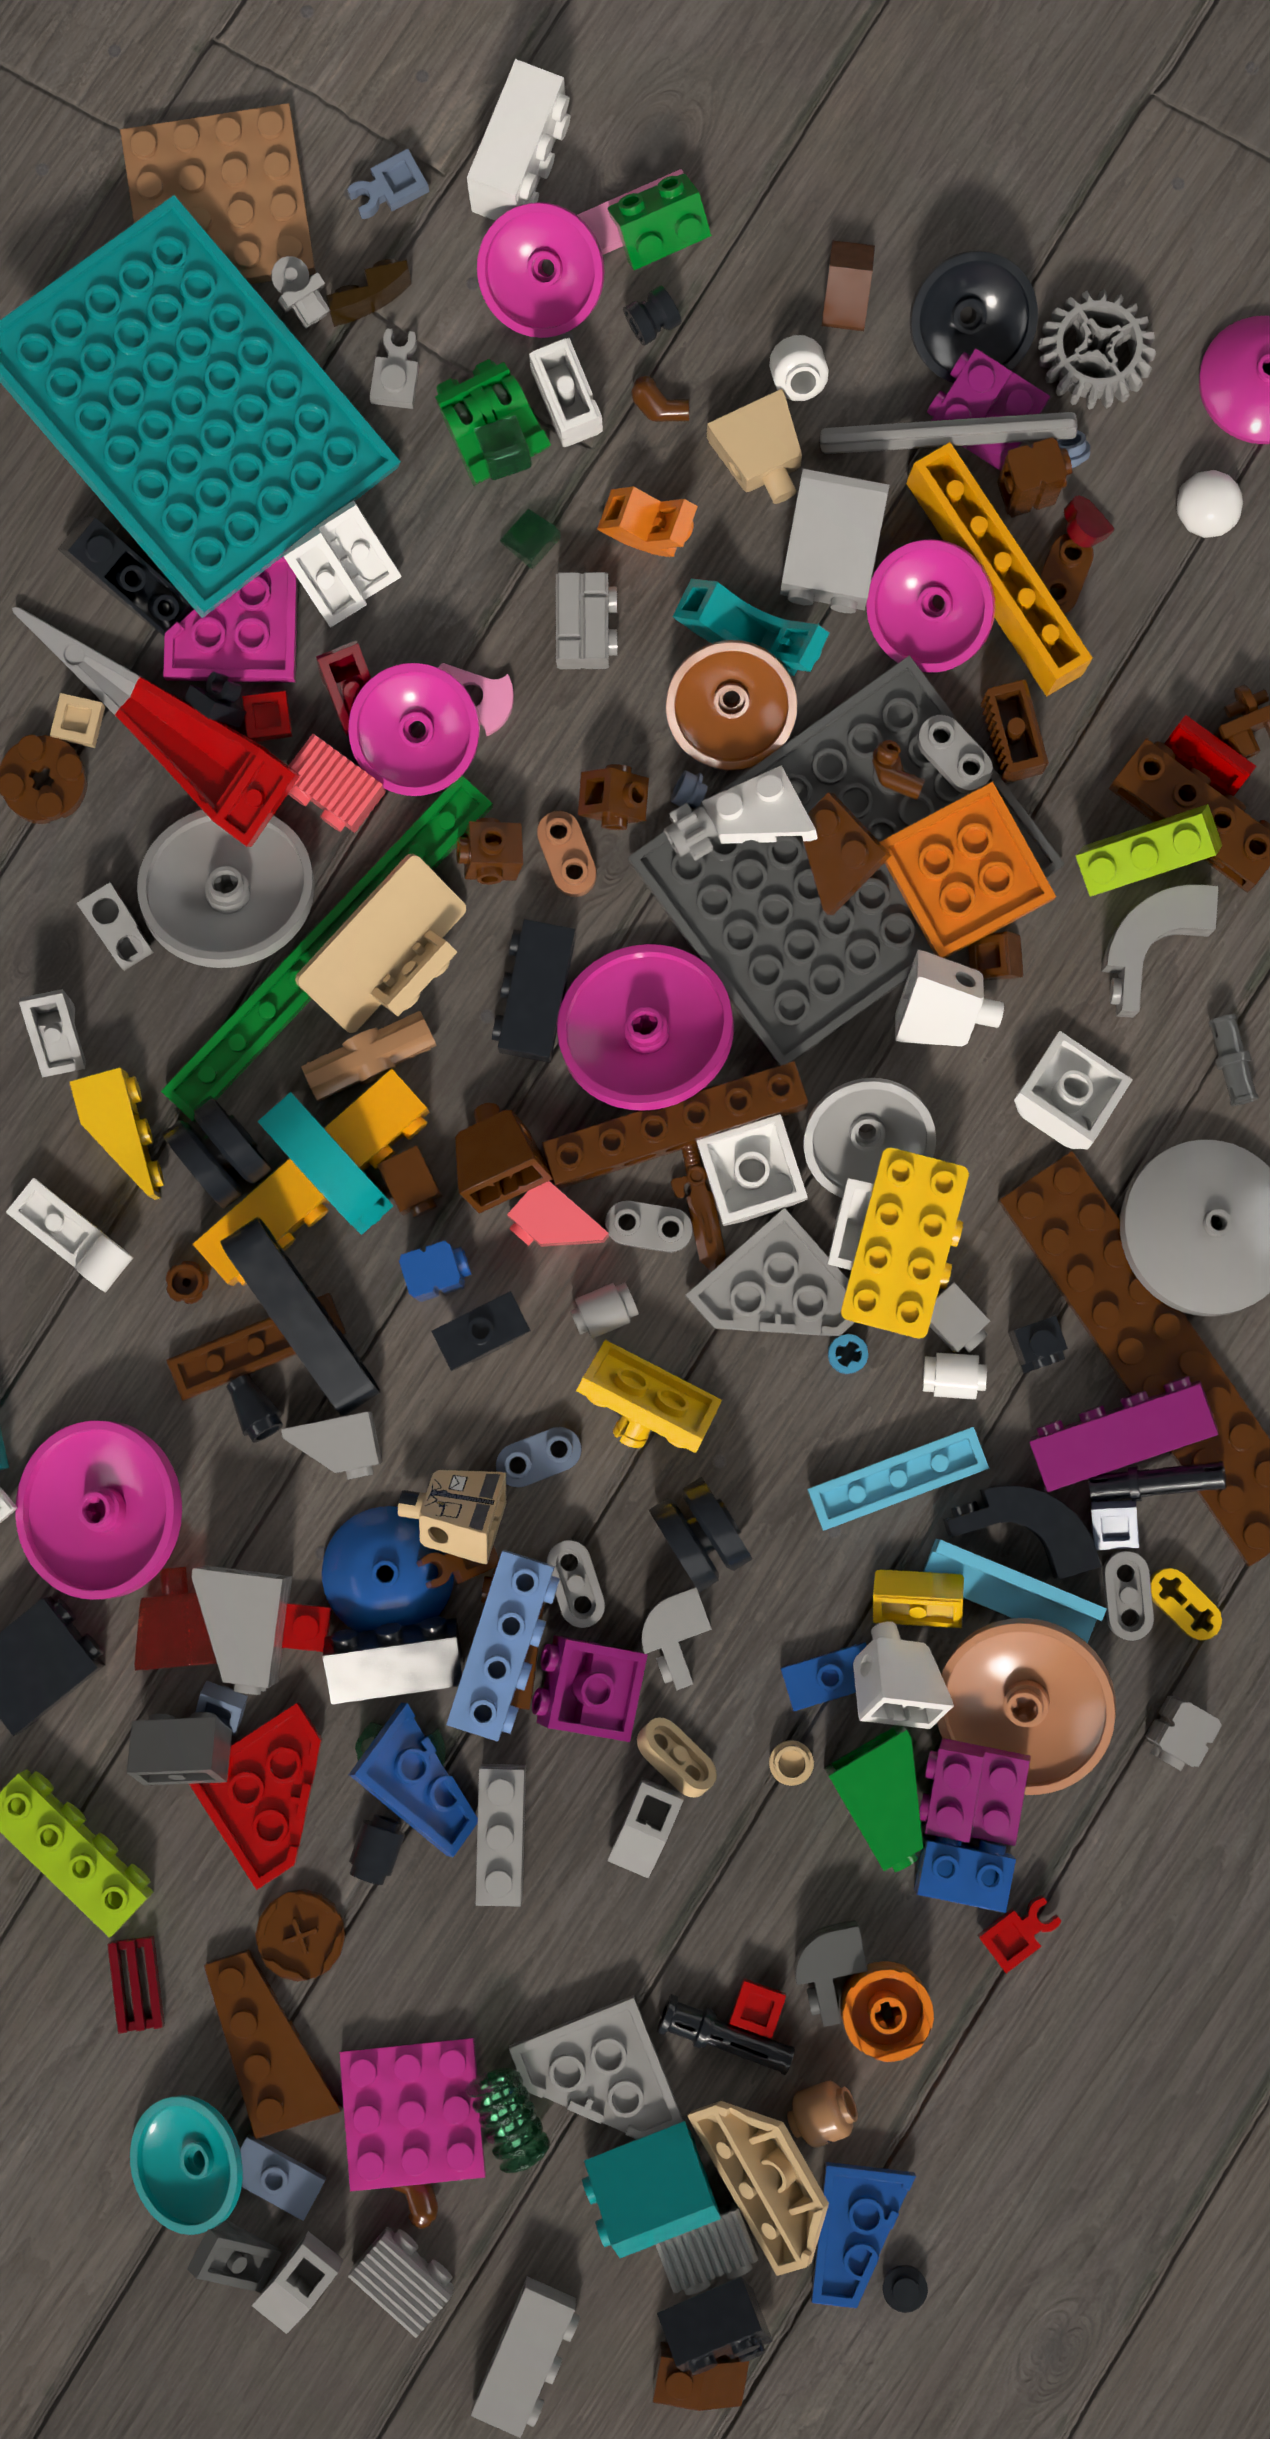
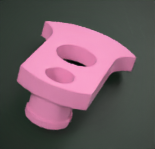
(497, 697)

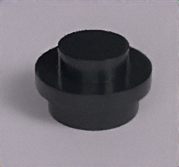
(905, 2288)

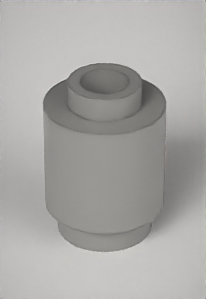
(604, 1310)

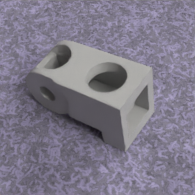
(115, 926)

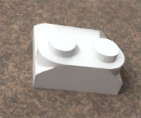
(1071, 1093)
(752, 1170)

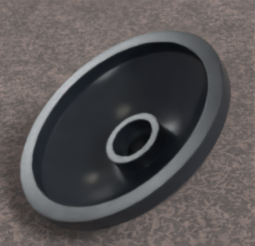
(1001, 307)

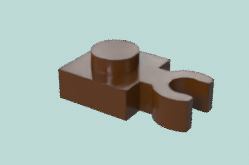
(462, 1568)

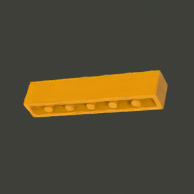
(1021, 599)
(290, 1199)

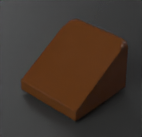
(997, 956)

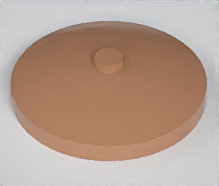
(1032, 1694)

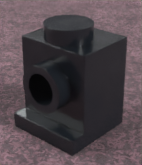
(1038, 1344)

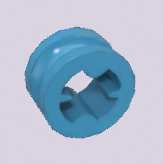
(853, 1366)

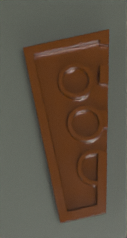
(270, 2061)

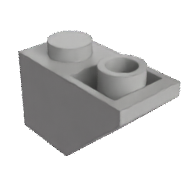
(646, 1827)
(298, 2283)

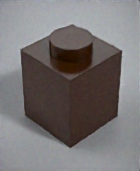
(410, 1182)

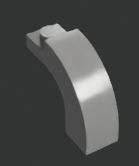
(1169, 912)

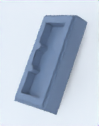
(279, 2177)

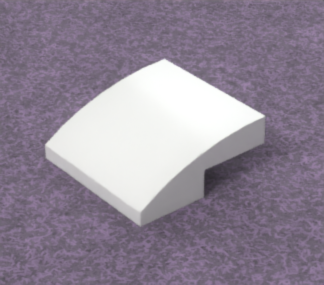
(341, 564)

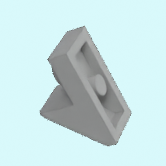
(53, 1032)

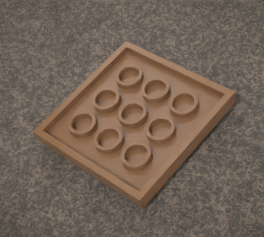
(233, 177)

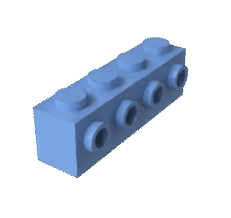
(501, 1646)

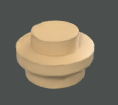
(791, 1762)

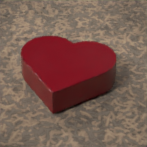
(1086, 523)

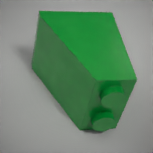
(882, 1796)

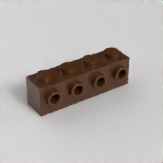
(1164, 788)

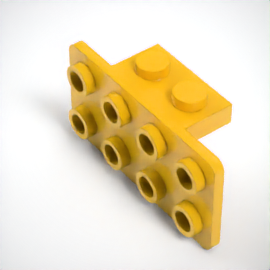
(905, 1243)

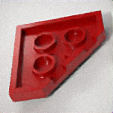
(266, 1794)

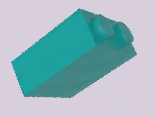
(650, 2190)

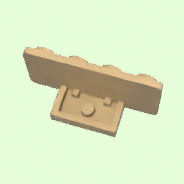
(385, 947)

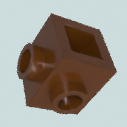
(621, 794)
(491, 851)

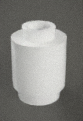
(954, 1375)

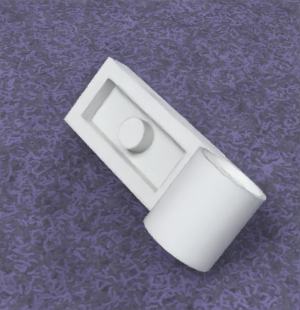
(69, 1235)

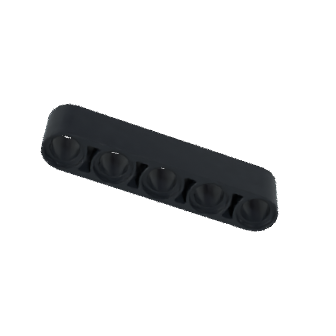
(300, 1316)

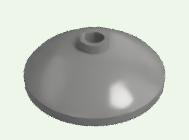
(840, 1151)

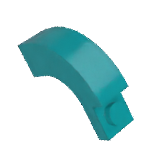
(721, 615)
(325, 1163)

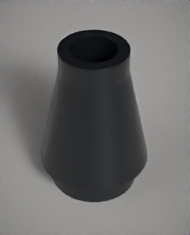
(254, 1410)

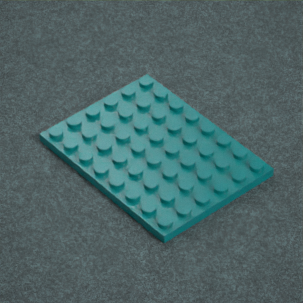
(187, 405)

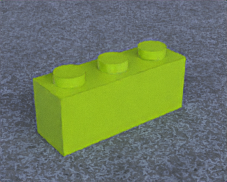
(1149, 850)

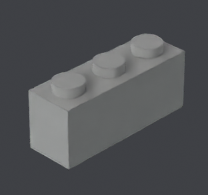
(500, 1835)
(525, 2358)

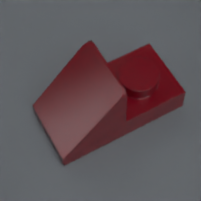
(344, 676)

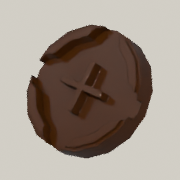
(300, 1935)

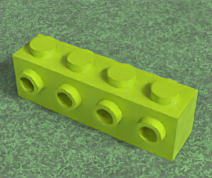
(69, 1853)

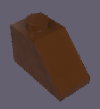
(709, 2390)

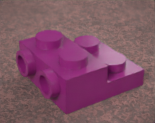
(983, 391)
(589, 1688)
(975, 1792)

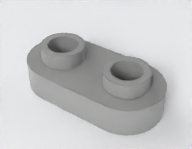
(951, 755)
(648, 1226)
(577, 1583)
(1131, 1594)

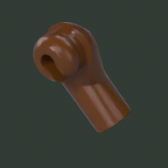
(891, 772)

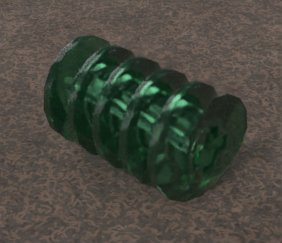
(509, 2119)

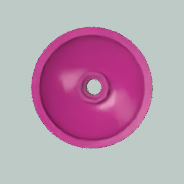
(513, 273)
(1234, 382)
(903, 607)
(383, 723)

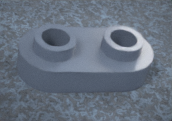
(538, 1456)

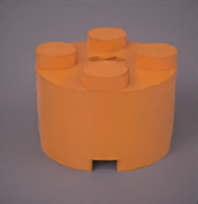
(910, 2021)

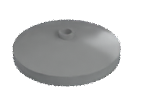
(224, 900)
(1171, 1235)

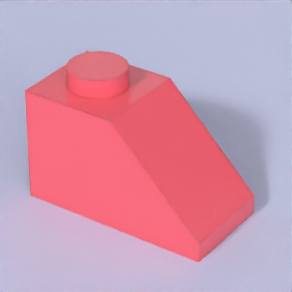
(553, 1219)

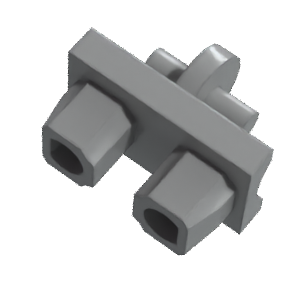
(299, 292)

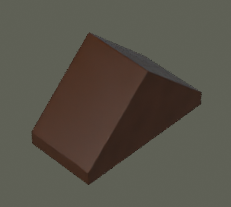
(848, 285)

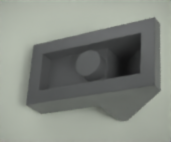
(234, 2258)

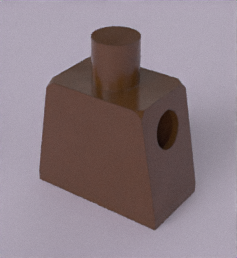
(497, 1159)

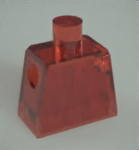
(172, 1626)

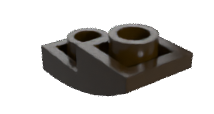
(385, 283)

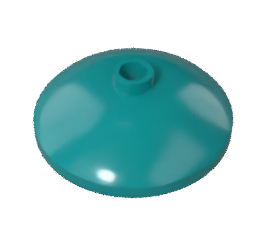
(186, 2164)

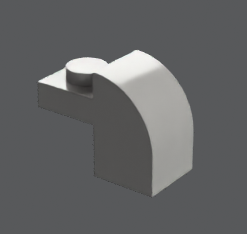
(672, 1621)

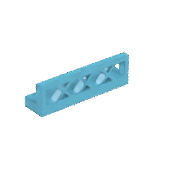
(1014, 1592)

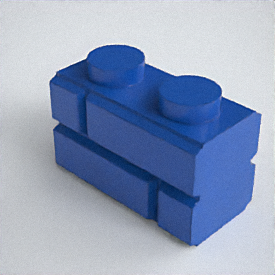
(434, 1270)

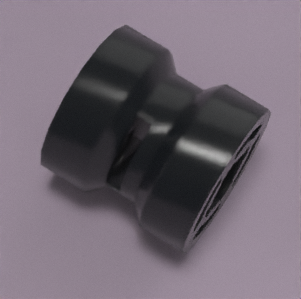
(648, 317)

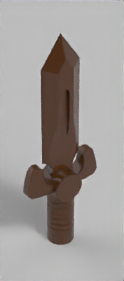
(701, 1209)

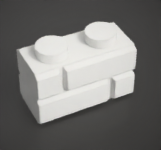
(566, 392)

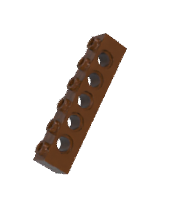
(669, 1129)

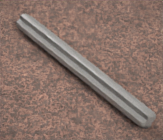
(939, 433)

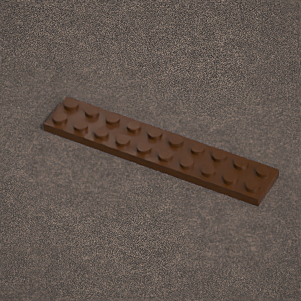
(1144, 1339)

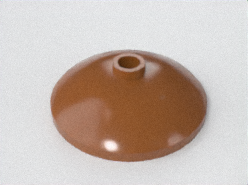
(726, 732)

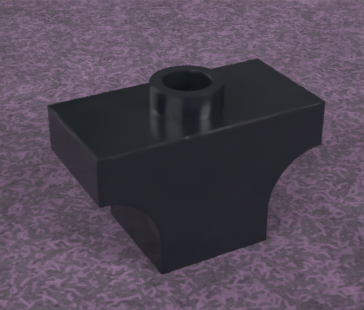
(481, 1331)

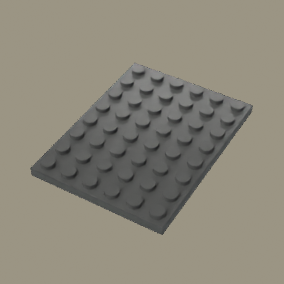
(756, 904)

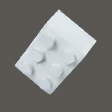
(518, 141)

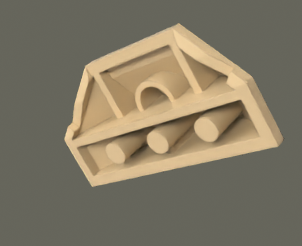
(765, 2181)

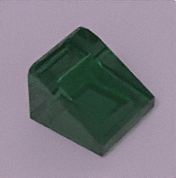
(503, 447)
(531, 538)

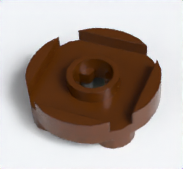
(32, 756)

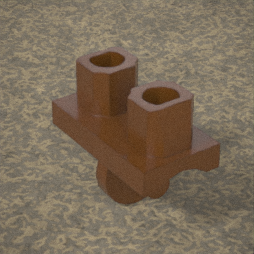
(1239, 732)

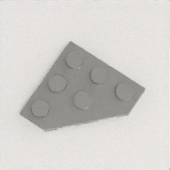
(775, 1285)
(601, 2070)

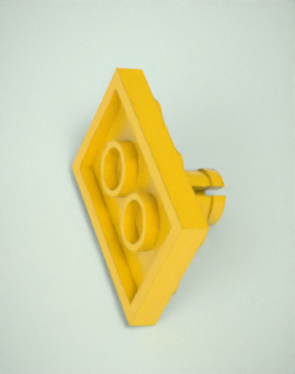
(647, 1399)

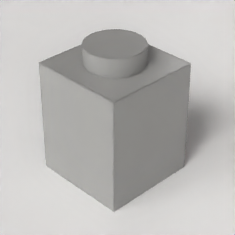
(958, 1320)

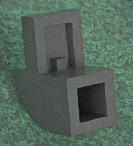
(827, 1955)

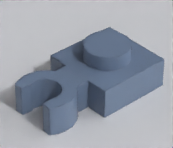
(395, 181)

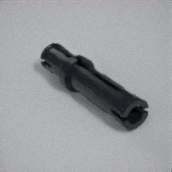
(1159, 1481)

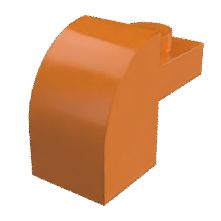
(647, 522)

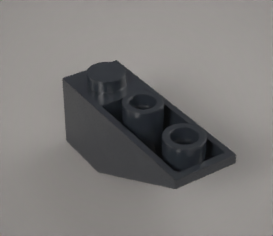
(124, 574)

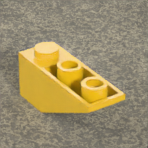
(111, 1117)

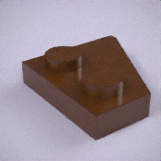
(842, 853)

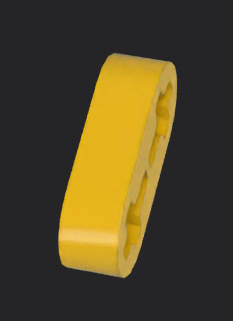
(1193, 1596)

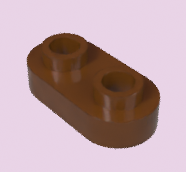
(1066, 573)

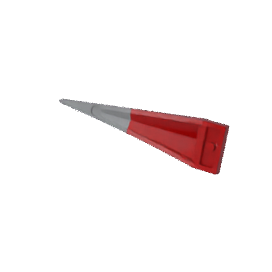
(218, 767)

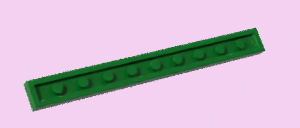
(279, 996)

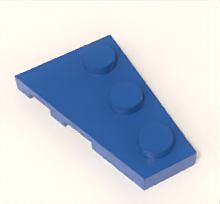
(412, 1782)
(856, 2225)

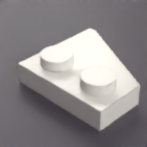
(760, 810)

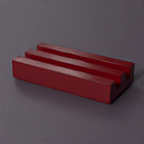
(139, 2023)

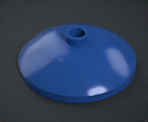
(352, 1568)

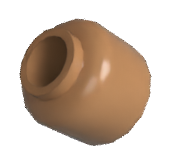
(822, 2114)

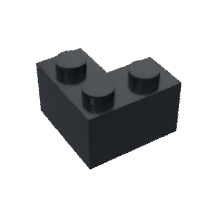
(715, 2325)

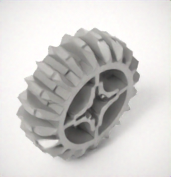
(1083, 319)

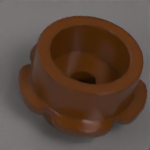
(175, 1279)

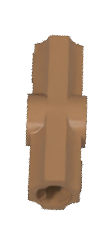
(368, 1056)

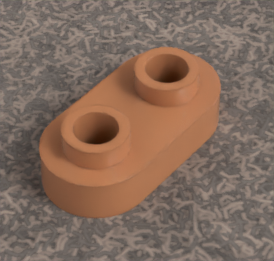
(566, 852)

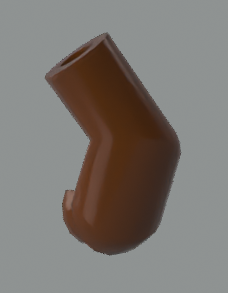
(655, 405)
(421, 2203)

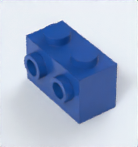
(965, 1873)

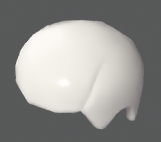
(1209, 503)

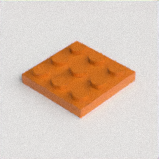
(966, 871)

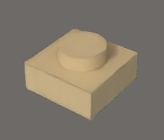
(77, 720)

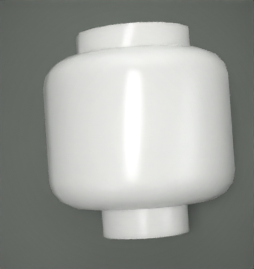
(799, 367)

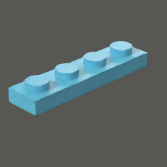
(898, 1478)

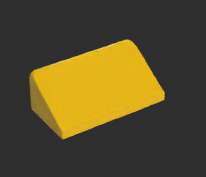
(918, 1598)

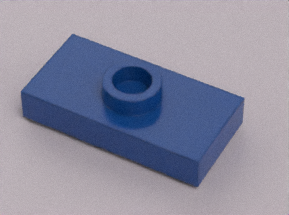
(821, 1677)

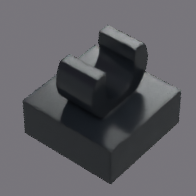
(217, 700)

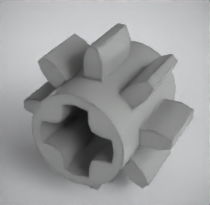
(690, 831)

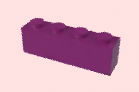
(1123, 1435)

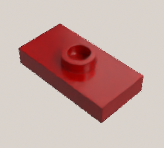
(1210, 755)

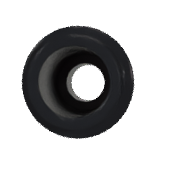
(376, 1849)

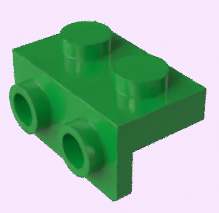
(660, 220)

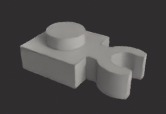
(395, 377)

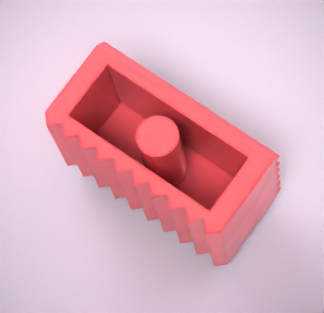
(334, 785)

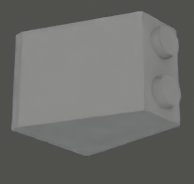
(833, 541)
(244, 1623)

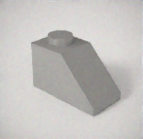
(340, 1443)

